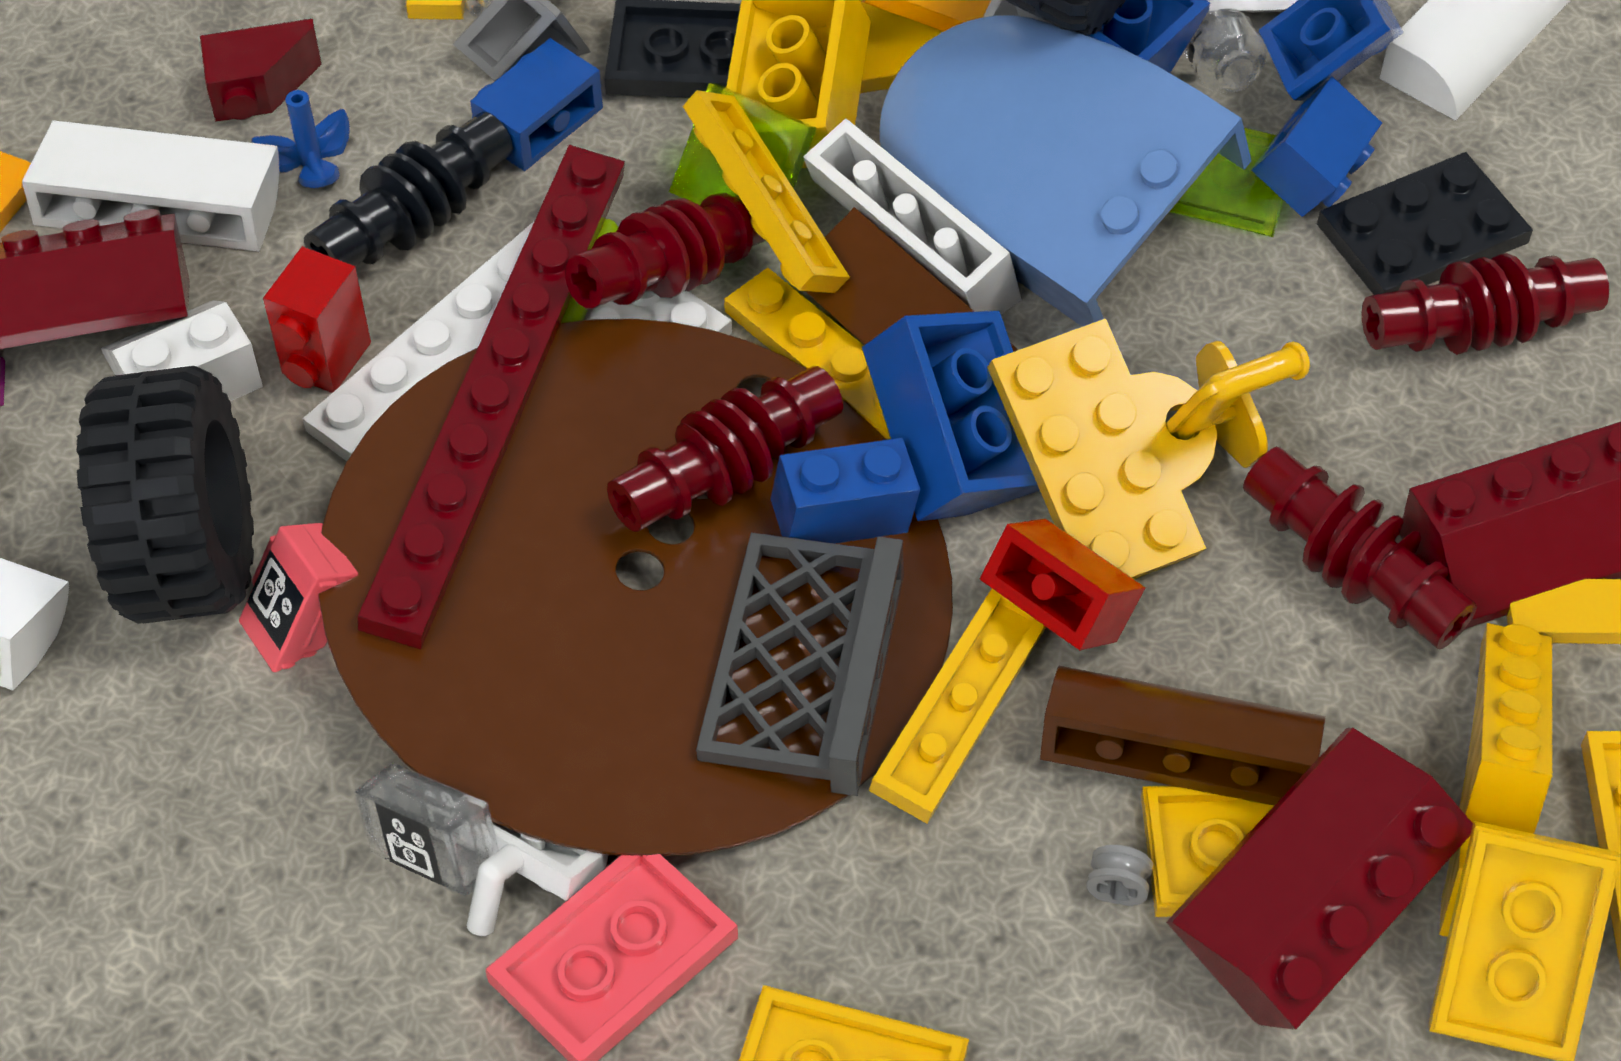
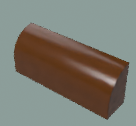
(882, 281)
(1178, 736)

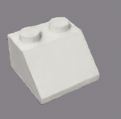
(204, 339)

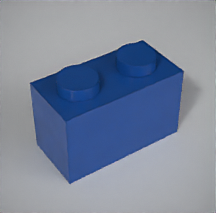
(542, 100)
(1318, 148)
(845, 492)

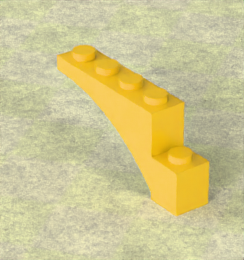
(1508, 743)

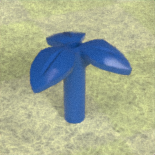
(311, 142)

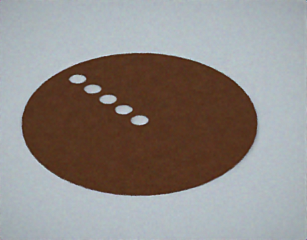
(552, 676)

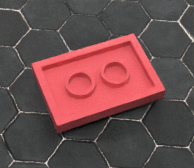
(611, 955)

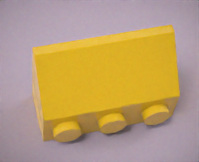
(802, 59)

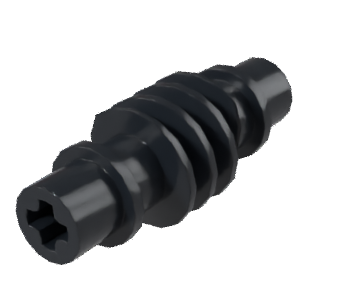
(412, 192)

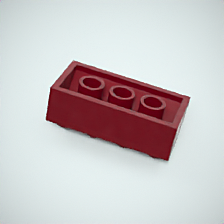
(91, 278)
(1524, 521)
(1320, 879)

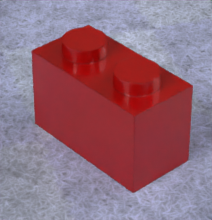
(317, 320)
(1062, 583)

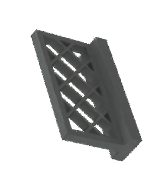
(856, 679)

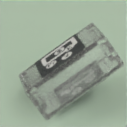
(427, 827)

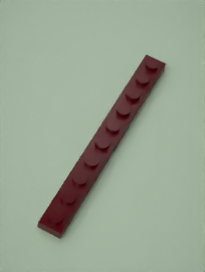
(489, 403)

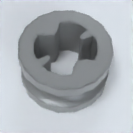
(1120, 875)

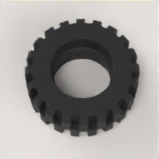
(165, 494)

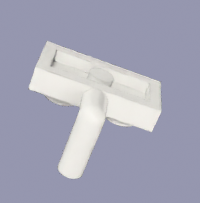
(546, 864)

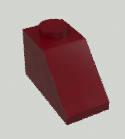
(257, 67)

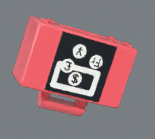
(284, 602)

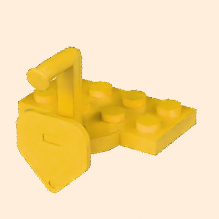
(1104, 441)

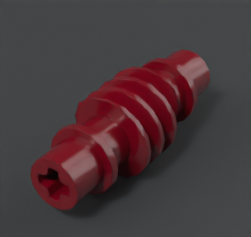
(663, 251)
(1485, 303)
(725, 447)
(1356, 551)

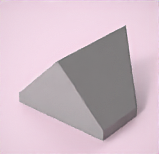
(514, 28)

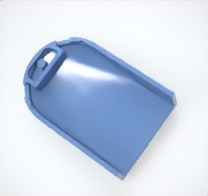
(1054, 146)

